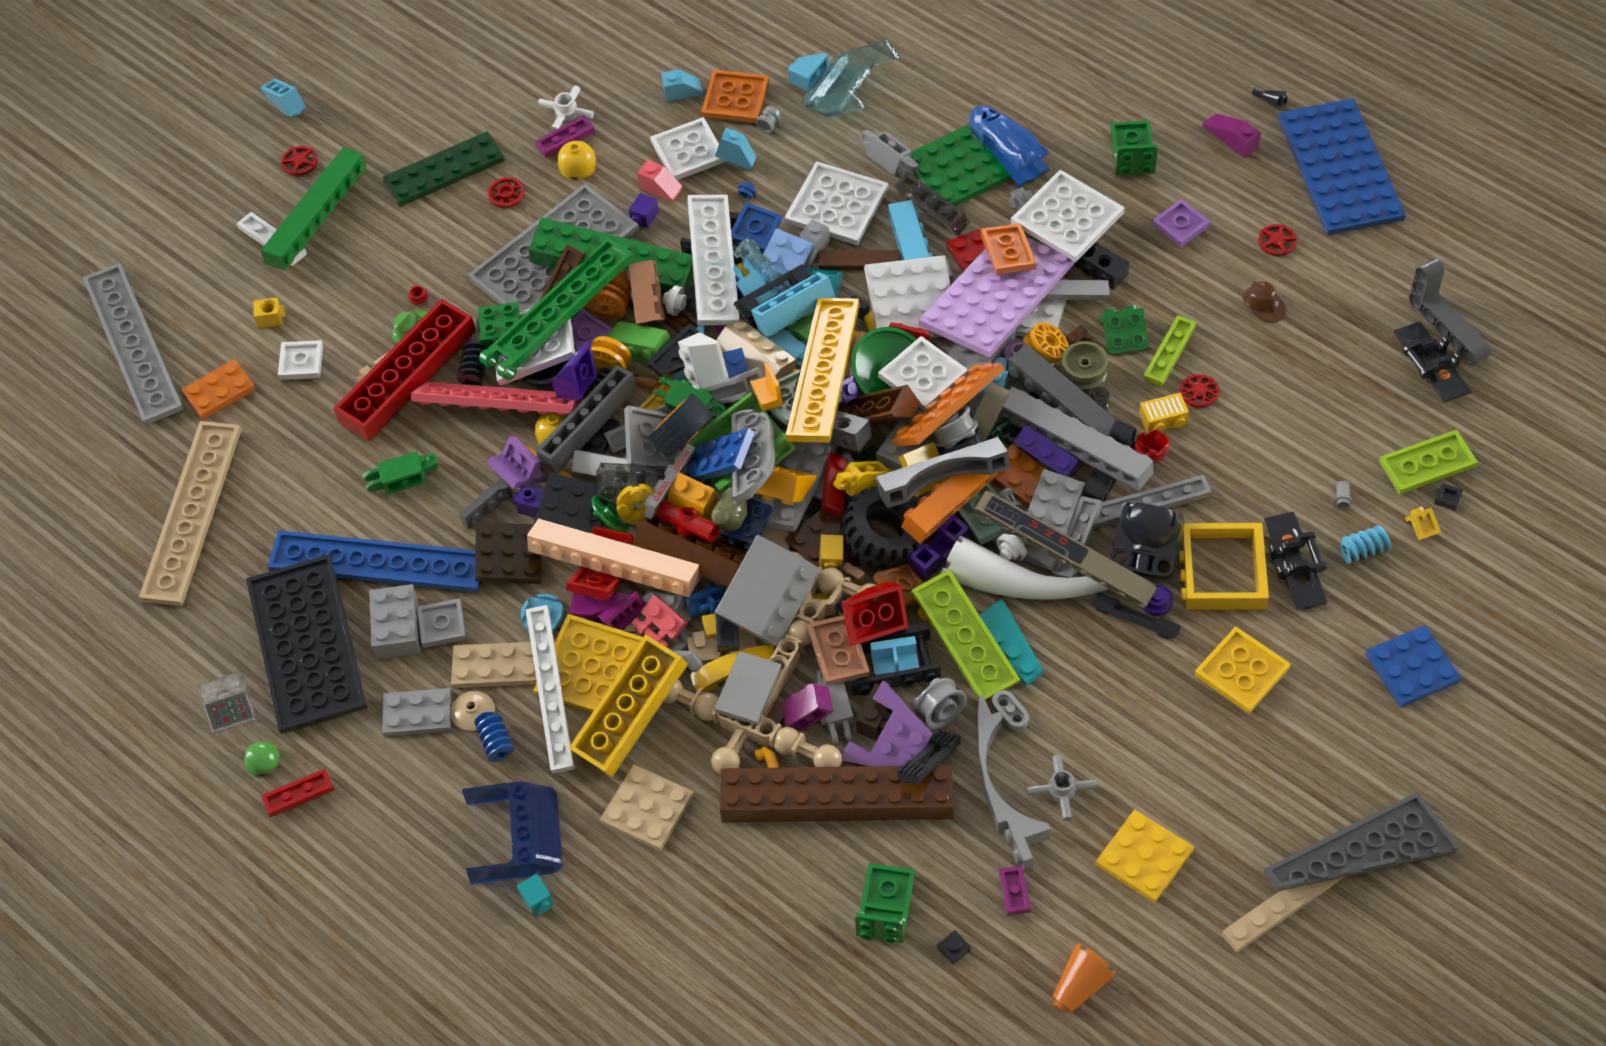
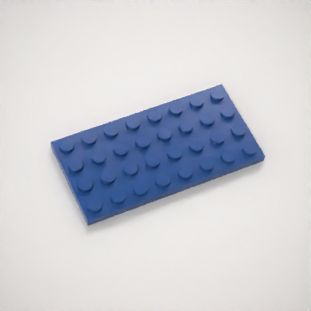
(1341, 166)

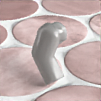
(691, 658)

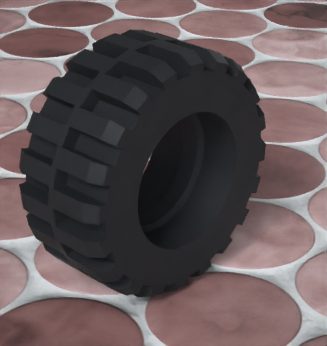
(868, 545)

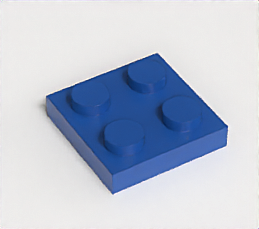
(756, 224)

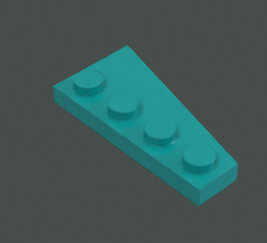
(1012, 642)

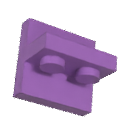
(517, 465)

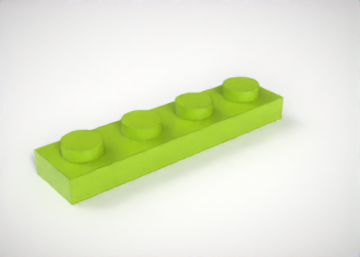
(1169, 351)

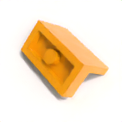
(767, 390)

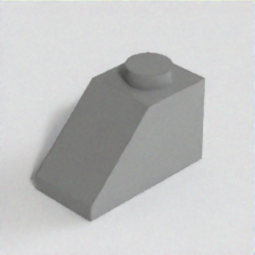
(819, 236)

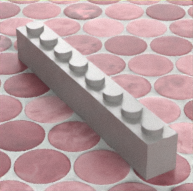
(1078, 439)

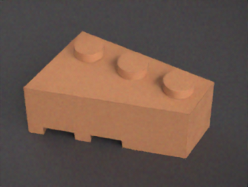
(646, 293)

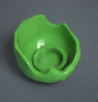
(261, 758)

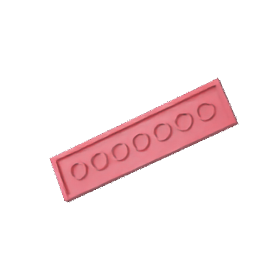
(495, 397)

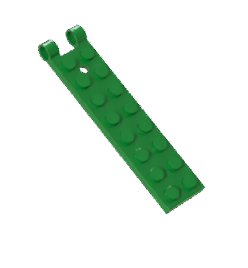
(556, 307)

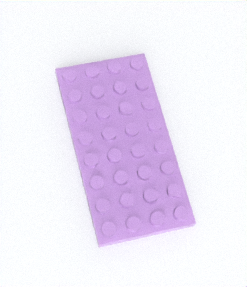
(987, 307)

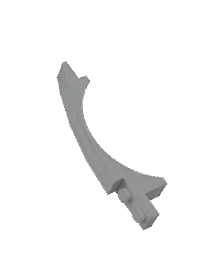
(723, 392)
(1017, 827)

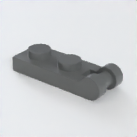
(485, 503)

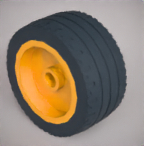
(680, 425)

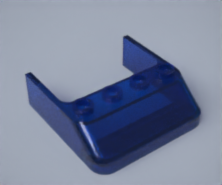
(533, 830)

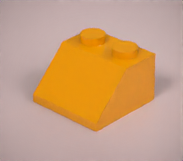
(787, 485)
(693, 494)

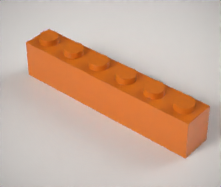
(943, 503)

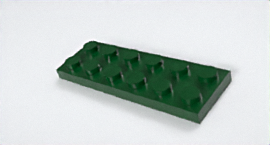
(443, 169)

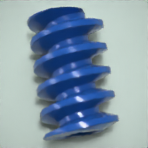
(493, 736)

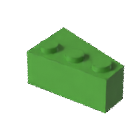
(640, 340)

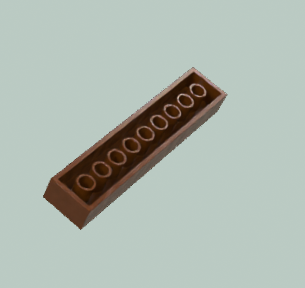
(833, 794)

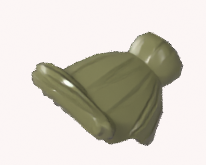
(728, 513)

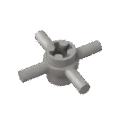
(1064, 794)

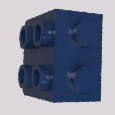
(753, 525)

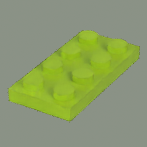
(1428, 462)

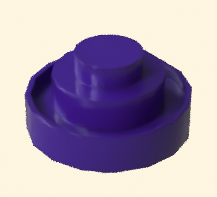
(1160, 602)

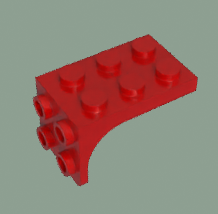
(593, 582)

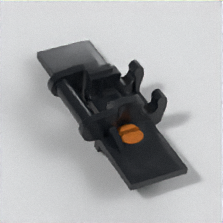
(1440, 363)
(1288, 562)

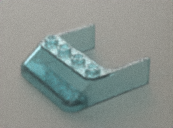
(835, 87)

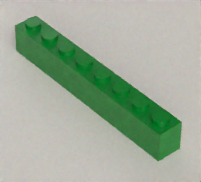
(313, 209)

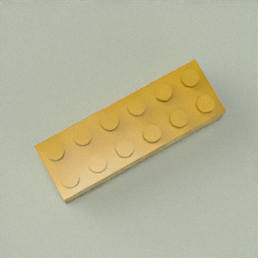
(628, 705)

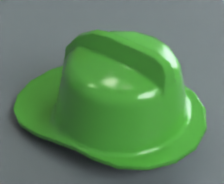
(405, 322)

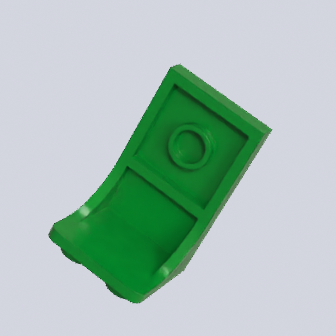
(1133, 148)
(885, 903)

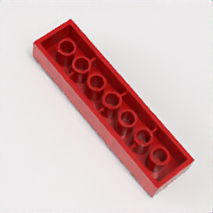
(404, 369)

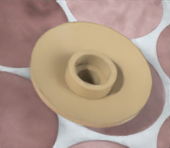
(464, 717)

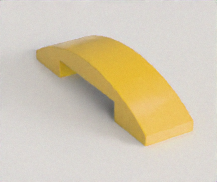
(719, 669)

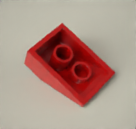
(874, 613)

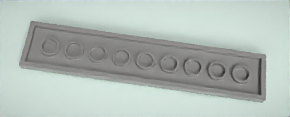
(133, 344)

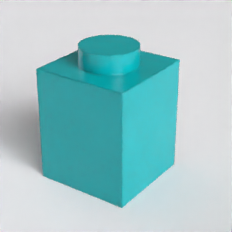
(535, 895)

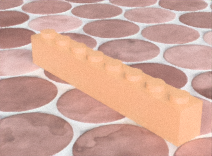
(613, 557)

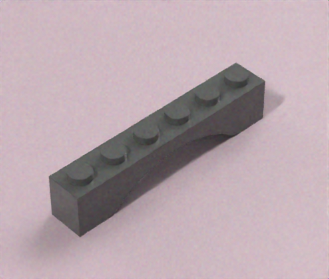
(982, 458)

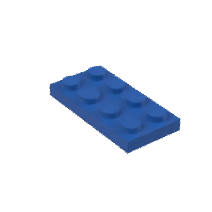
(720, 455)

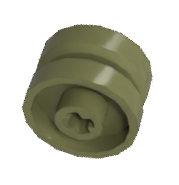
(1085, 365)

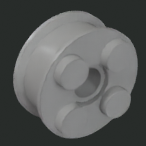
(955, 428)
(940, 703)

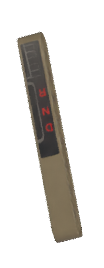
(1065, 549)

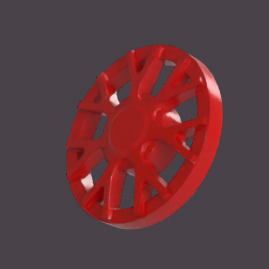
(506, 192)
(1199, 390)

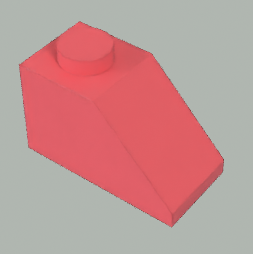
(658, 181)

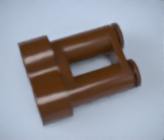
(1078, 335)

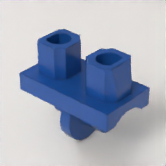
(704, 600)

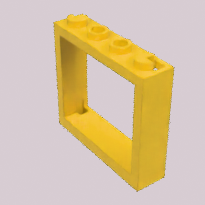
(1224, 601)

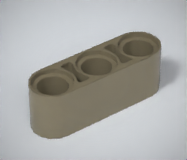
(990, 408)

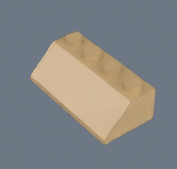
(756, 349)

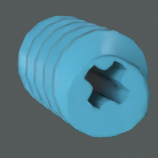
(1364, 542)

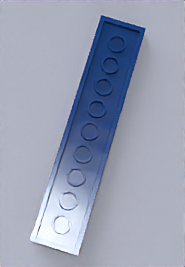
(380, 560)

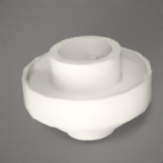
(675, 300)
(1011, 547)

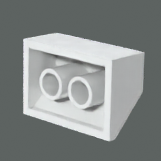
(702, 360)

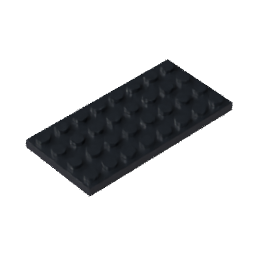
(306, 644)

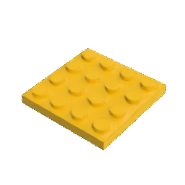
(590, 660)

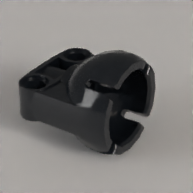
(1148, 538)

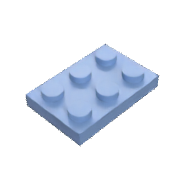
(787, 251)

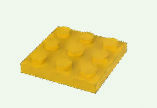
(1242, 669)
(1144, 856)

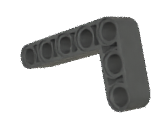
(1442, 316)

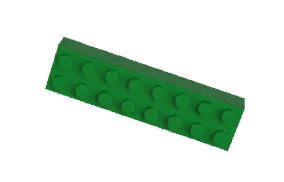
(552, 236)

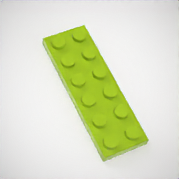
(965, 635)

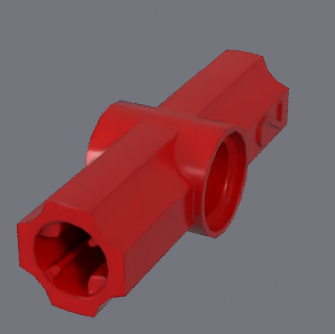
(688, 521)

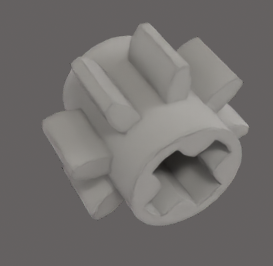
(1019, 198)

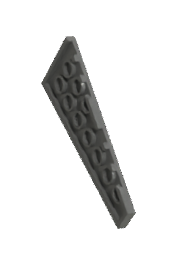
(1385, 839)

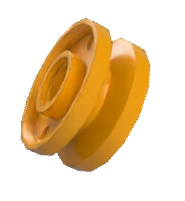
(1047, 342)
(609, 353)

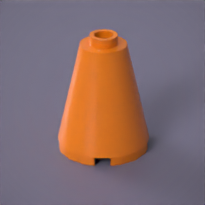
(1081, 979)

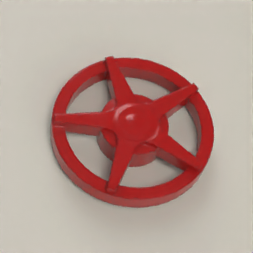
(299, 160)
(1277, 239)

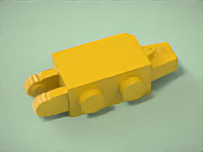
(860, 476)

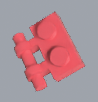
(663, 617)

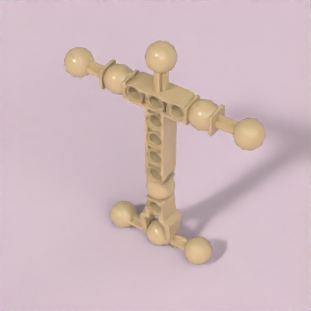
(787, 739)

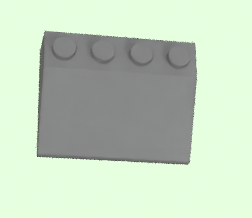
(767, 591)

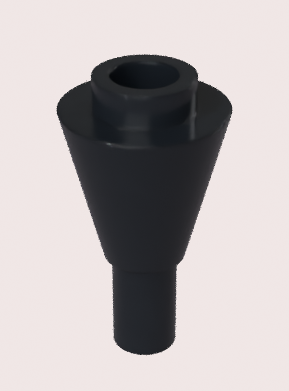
(1274, 97)

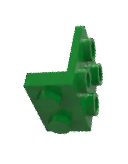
(495, 321)
(1124, 330)

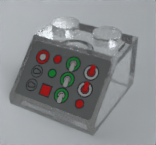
(227, 702)

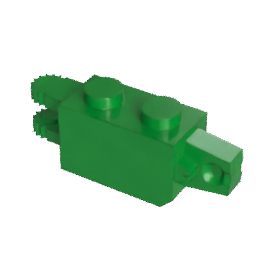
(681, 390)
(400, 472)

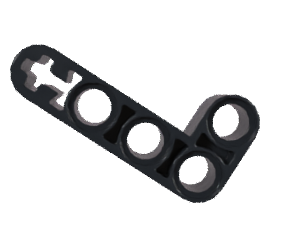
(1099, 483)

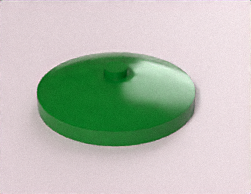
(873, 353)

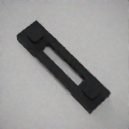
(749, 301)
(1107, 604)
(913, 772)

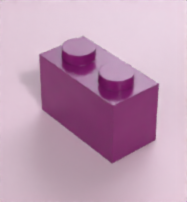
(807, 706)

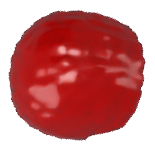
(1152, 444)

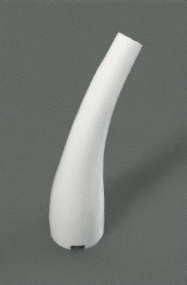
(993, 574)

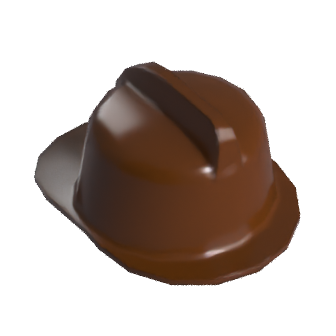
(1264, 302)

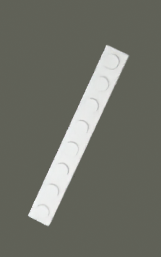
(550, 689)

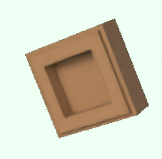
(856, 575)

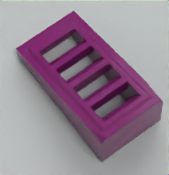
(627, 617)

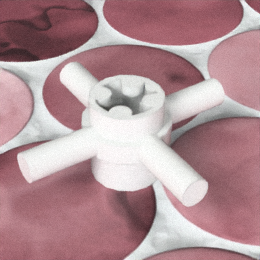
(565, 107)

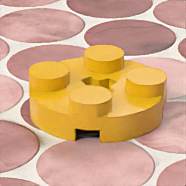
(633, 495)

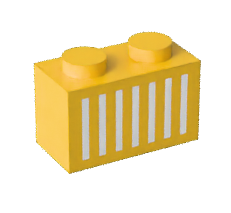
(1164, 413)

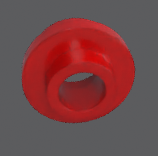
(417, 295)

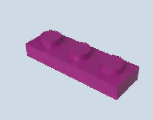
(557, 139)

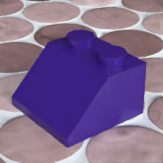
(576, 375)

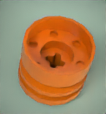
(612, 299)

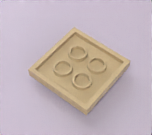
(646, 807)

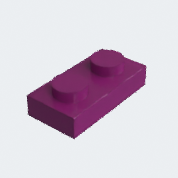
(1014, 890)

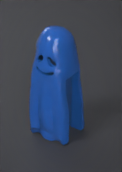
(1010, 144)

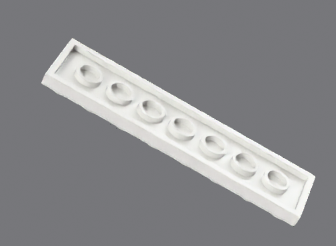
(712, 259)

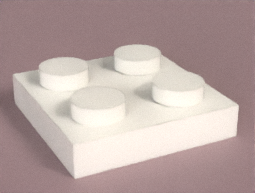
(300, 360)

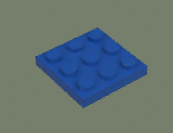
(1413, 666)

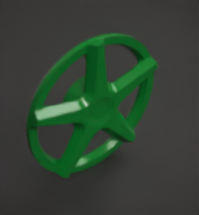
(608, 514)

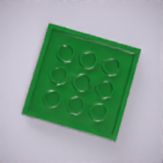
(958, 166)

